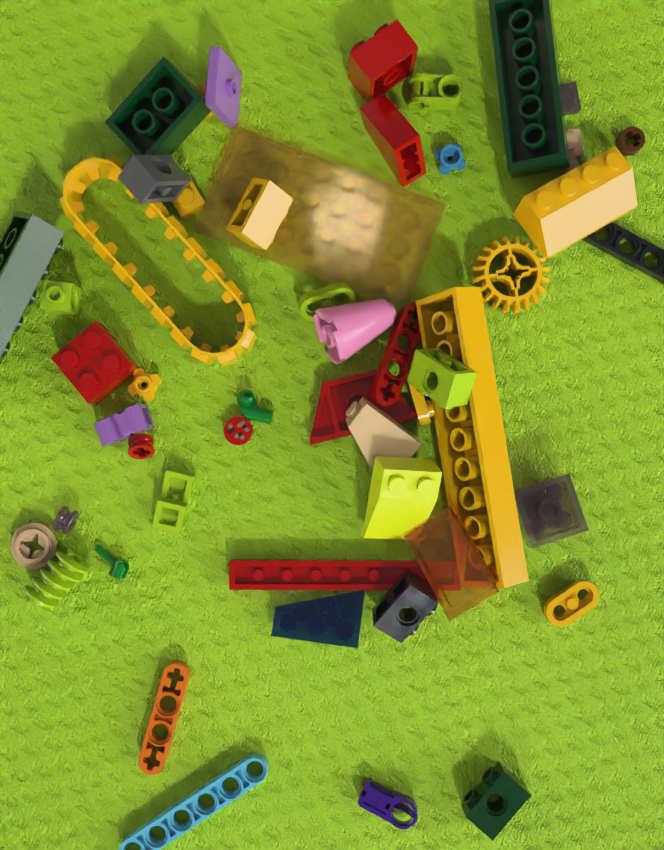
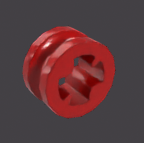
(141, 446)

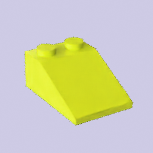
(400, 496)

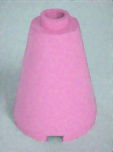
(352, 326)

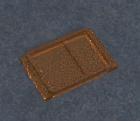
(451, 563)

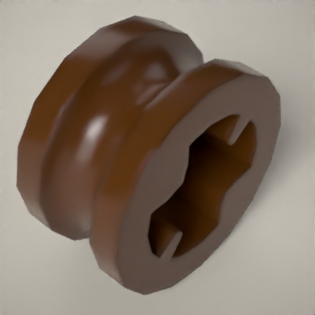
(630, 132)

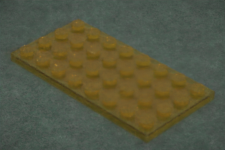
(339, 219)

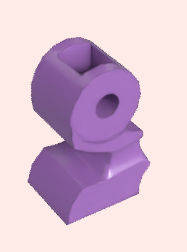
(121, 425)

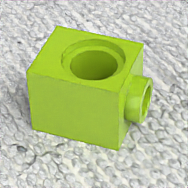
(61, 298)

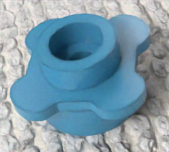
(454, 151)

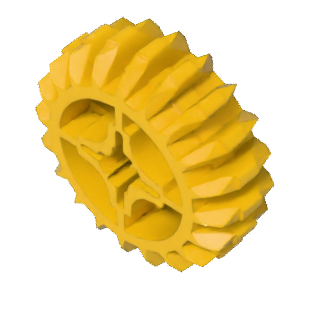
(509, 262)

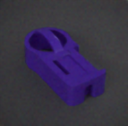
(381, 801)

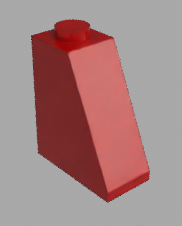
(394, 139)

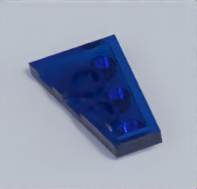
(322, 620)

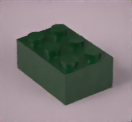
(159, 112)

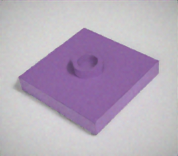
(223, 87)

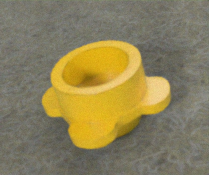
(152, 383)

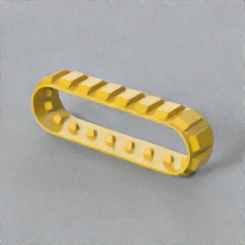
(73, 187)

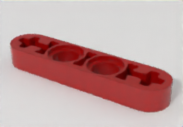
(400, 356)

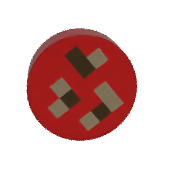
(238, 430)

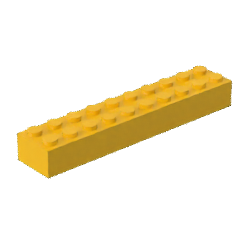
(473, 434)

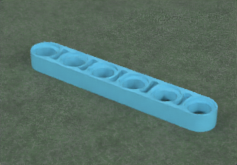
(196, 811)

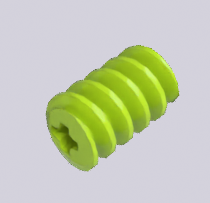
(57, 580)

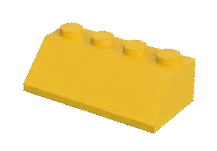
(578, 202)

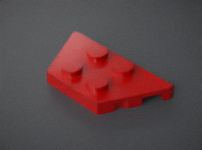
(338, 396)

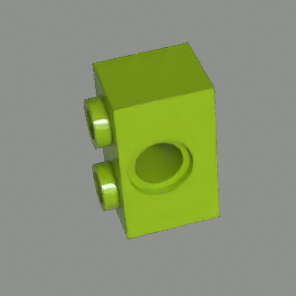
(441, 377)

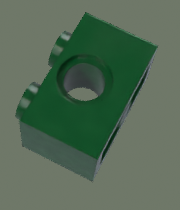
(494, 816)

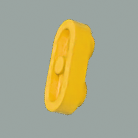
(423, 408)
(571, 605)

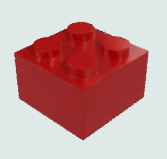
(382, 61)
(95, 363)

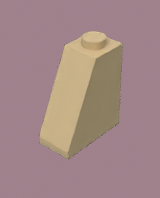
(379, 433)

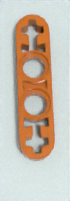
(166, 717)

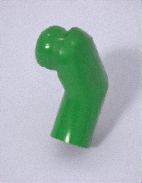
(250, 408)

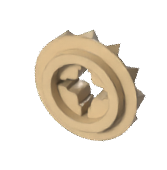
(23, 552)

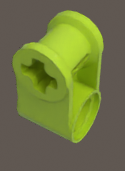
(432, 91)

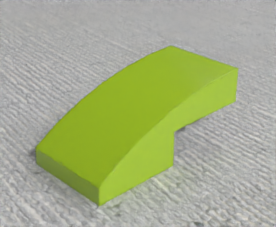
(174, 500)

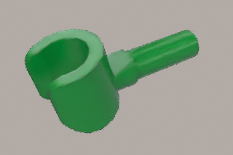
(119, 567)

